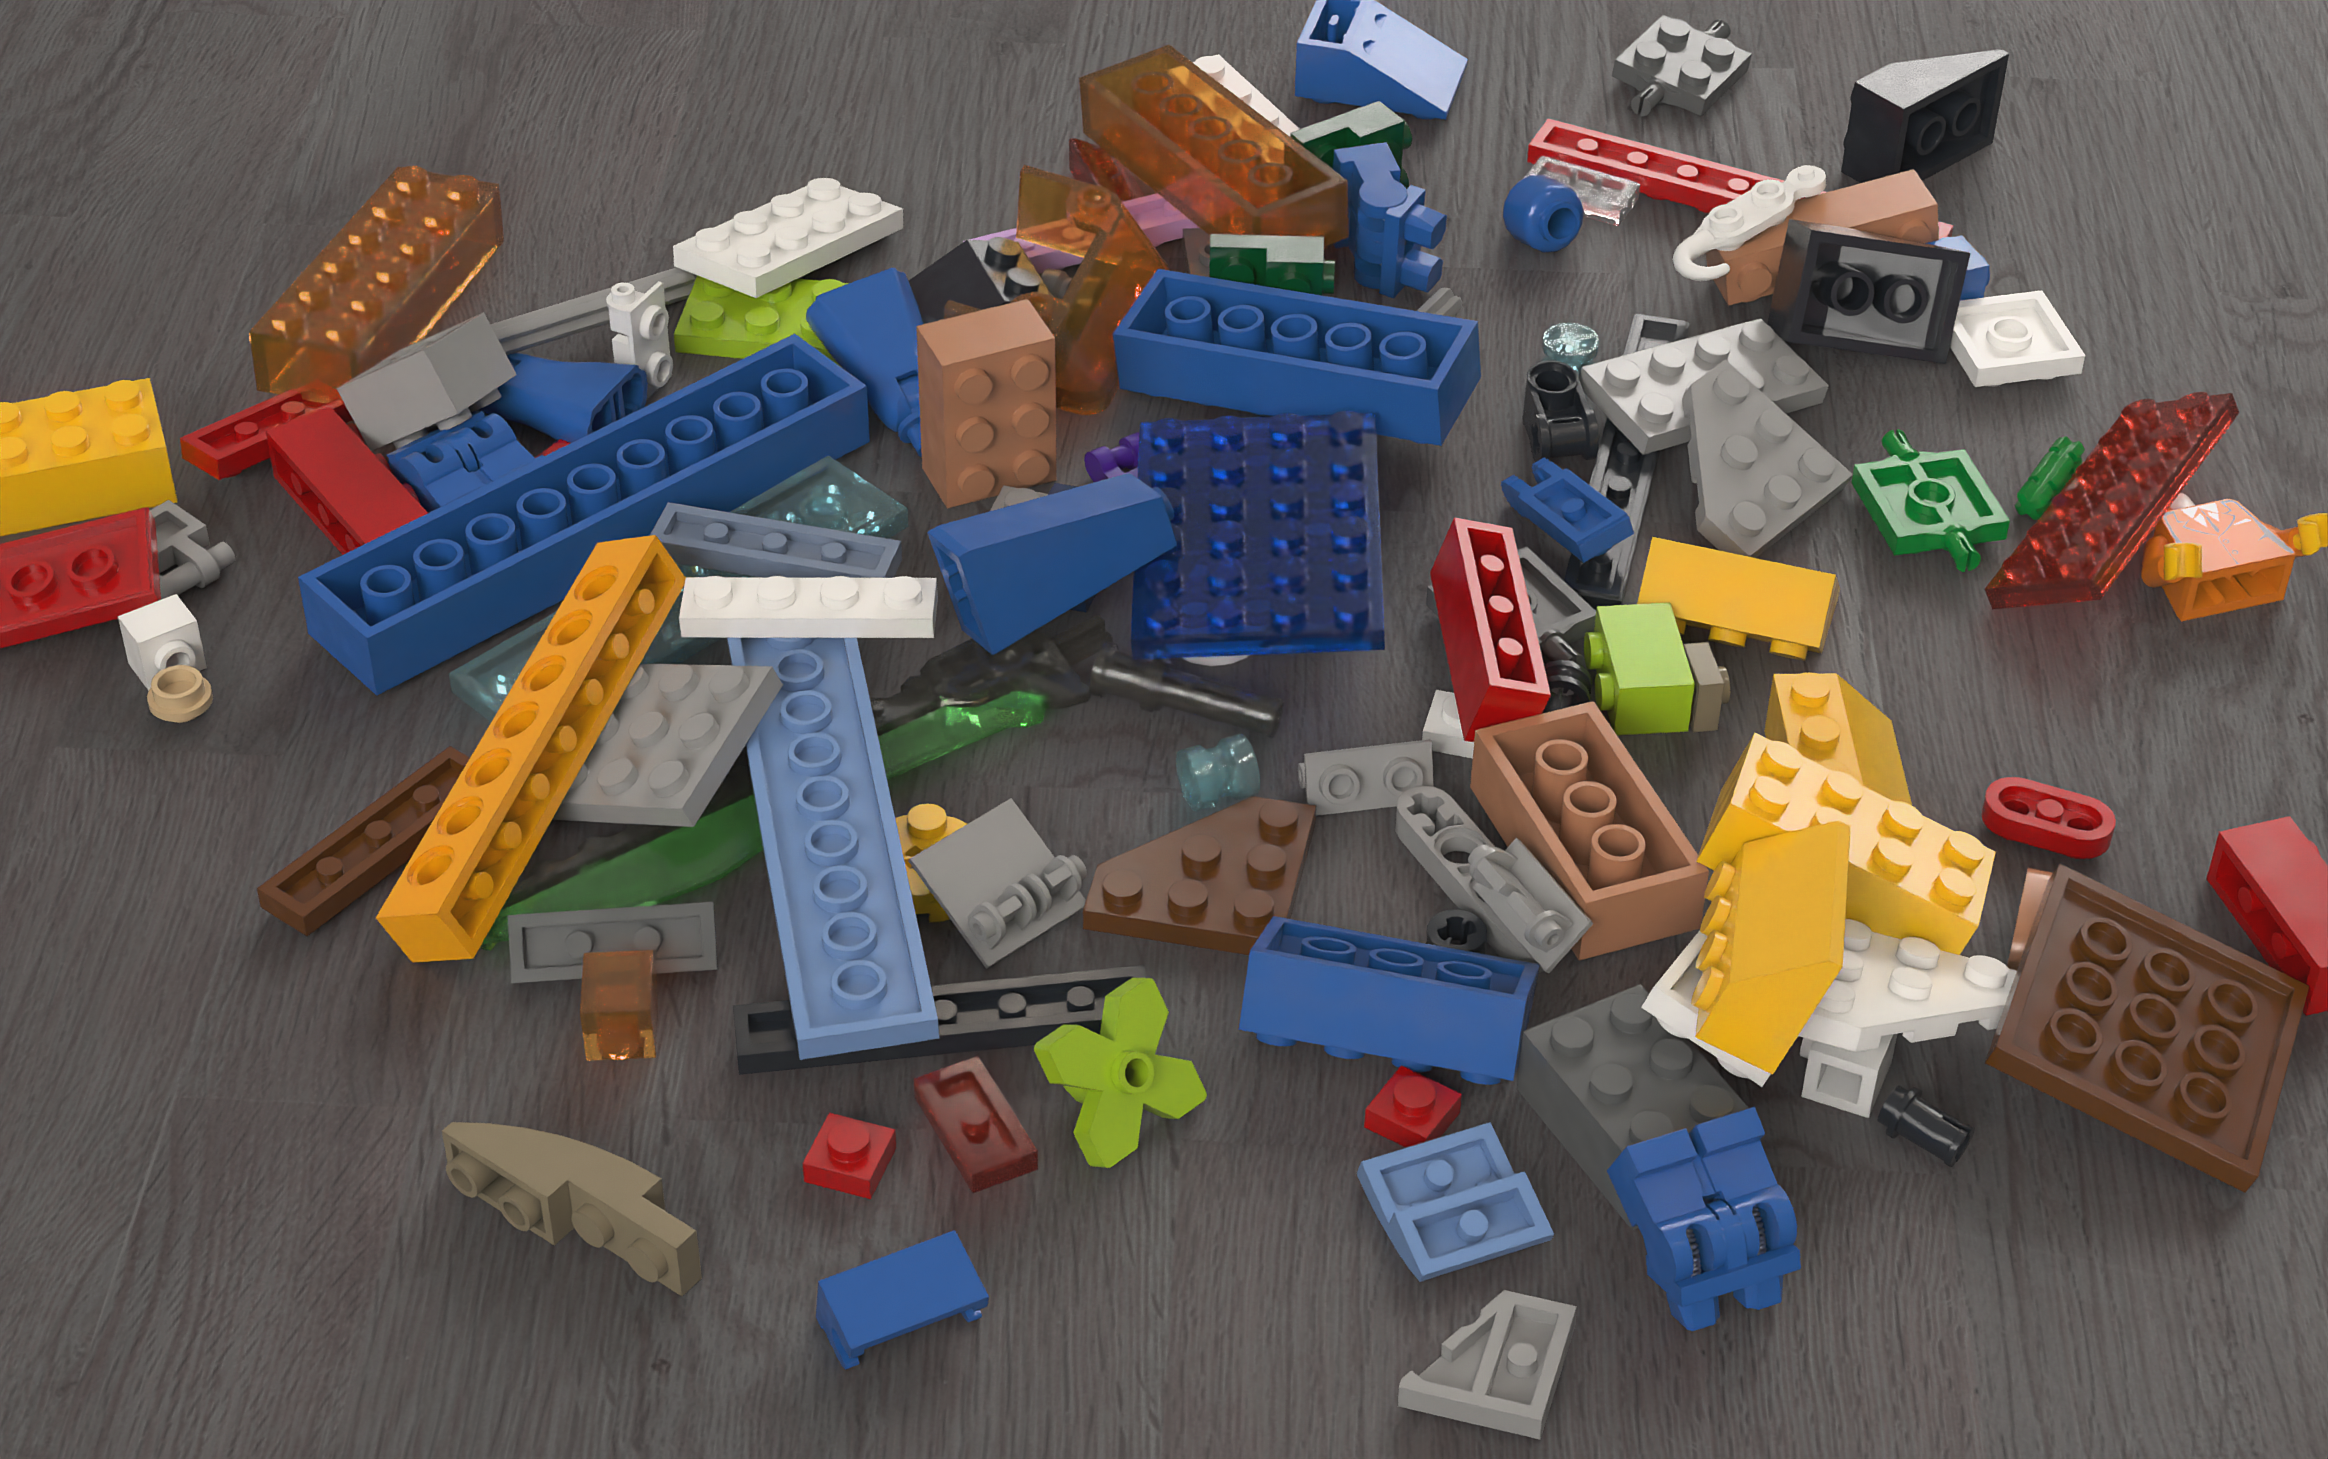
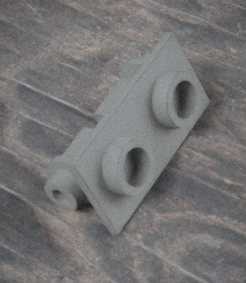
(1364, 775)
(1528, 901)

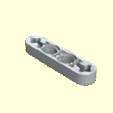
(1454, 832)

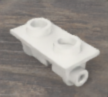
(645, 323)

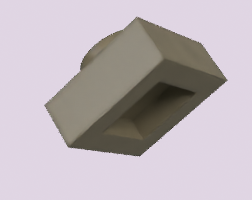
(1710, 688)

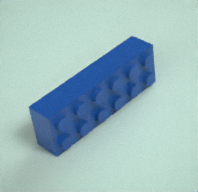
(1297, 354)

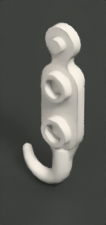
(1743, 218)

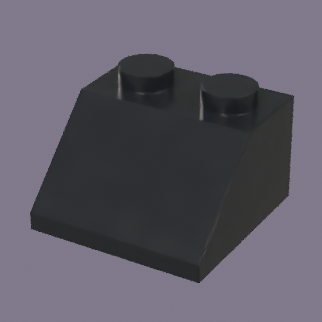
(976, 275)

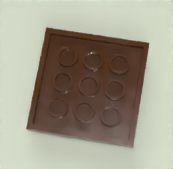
(2150, 1027)

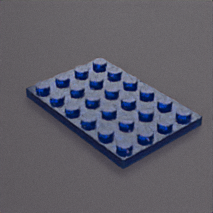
(1268, 535)

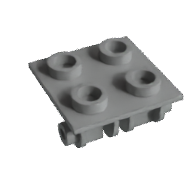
(1001, 882)

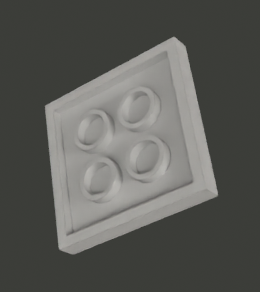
(670, 743)

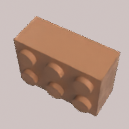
(987, 402)

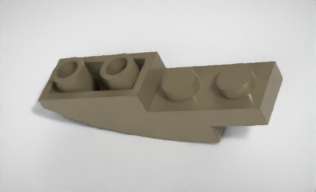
(565, 1184)

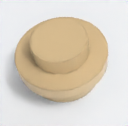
(179, 694)

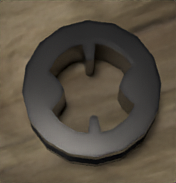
(1570, 677)
(1457, 926)

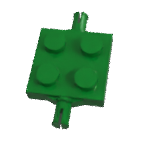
(1930, 501)

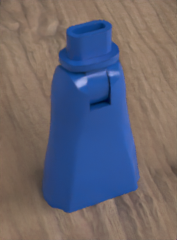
(874, 338)
(569, 397)

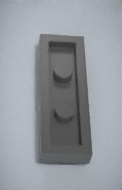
(554, 943)

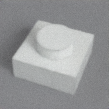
(1444, 727)

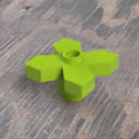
(1119, 1072)

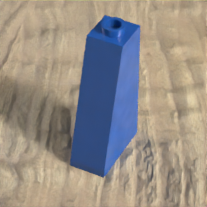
(1048, 554)

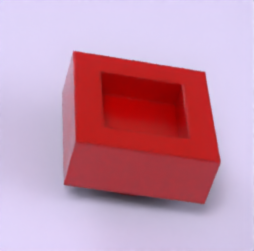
(1412, 1109)
(849, 1155)

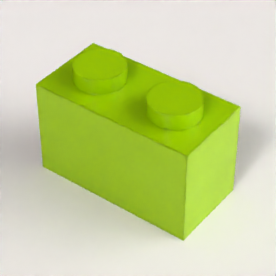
(1640, 669)

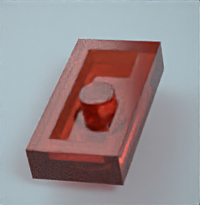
(975, 1124)

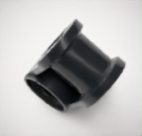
(1558, 413)

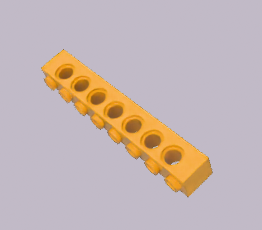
(531, 752)

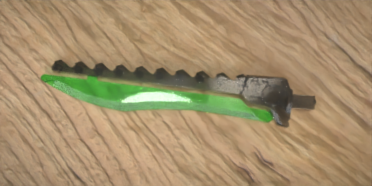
(950, 705)

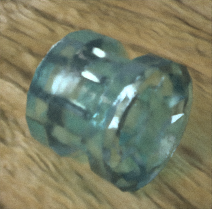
(1571, 345)

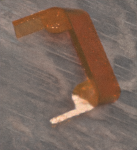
(1112, 275)

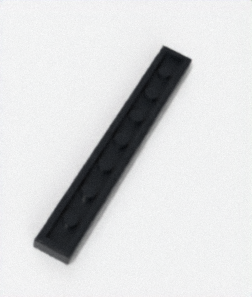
(1625, 479)

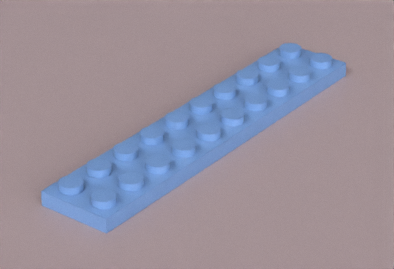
(834, 853)

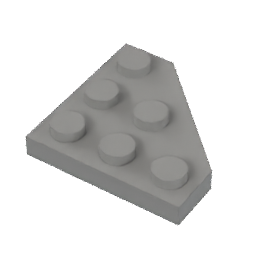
(1752, 464)

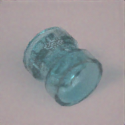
(1218, 772)

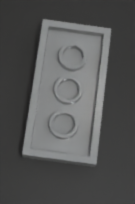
(1647, 387)

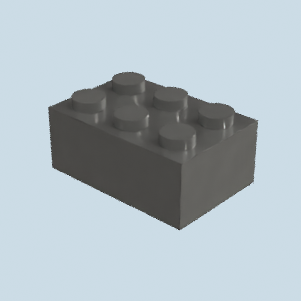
(1616, 1081)

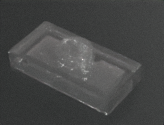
(1601, 194)

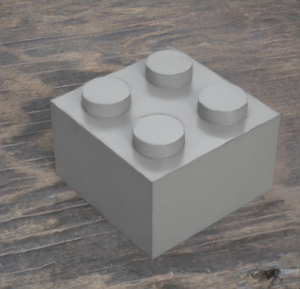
(428, 384)

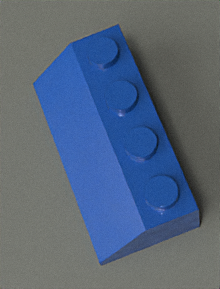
(1388, 999)

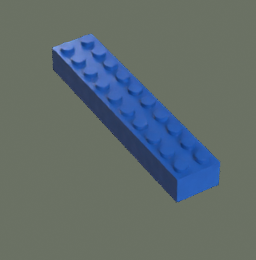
(528, 534)

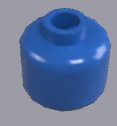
(1543, 213)

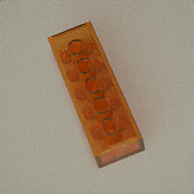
(1210, 151)
(378, 282)

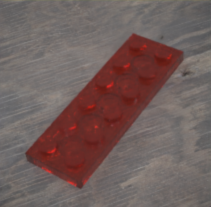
(2112, 501)

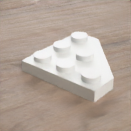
(1905, 989)

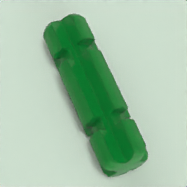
(2049, 477)

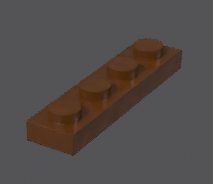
(362, 848)

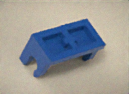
(898, 1295)

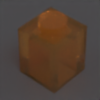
(619, 1005)

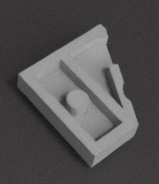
(1499, 1367)

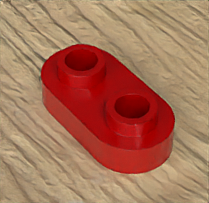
(2048, 817)

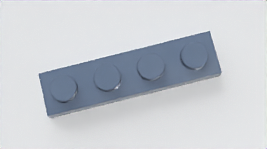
(771, 546)

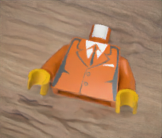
(2224, 557)

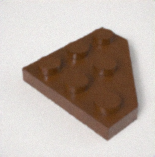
(1208, 880)

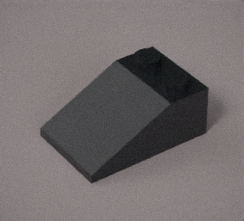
(1923, 114)
(1867, 292)

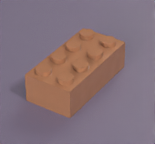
(1592, 824)

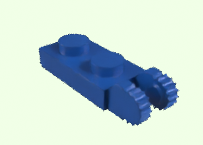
(1568, 510)

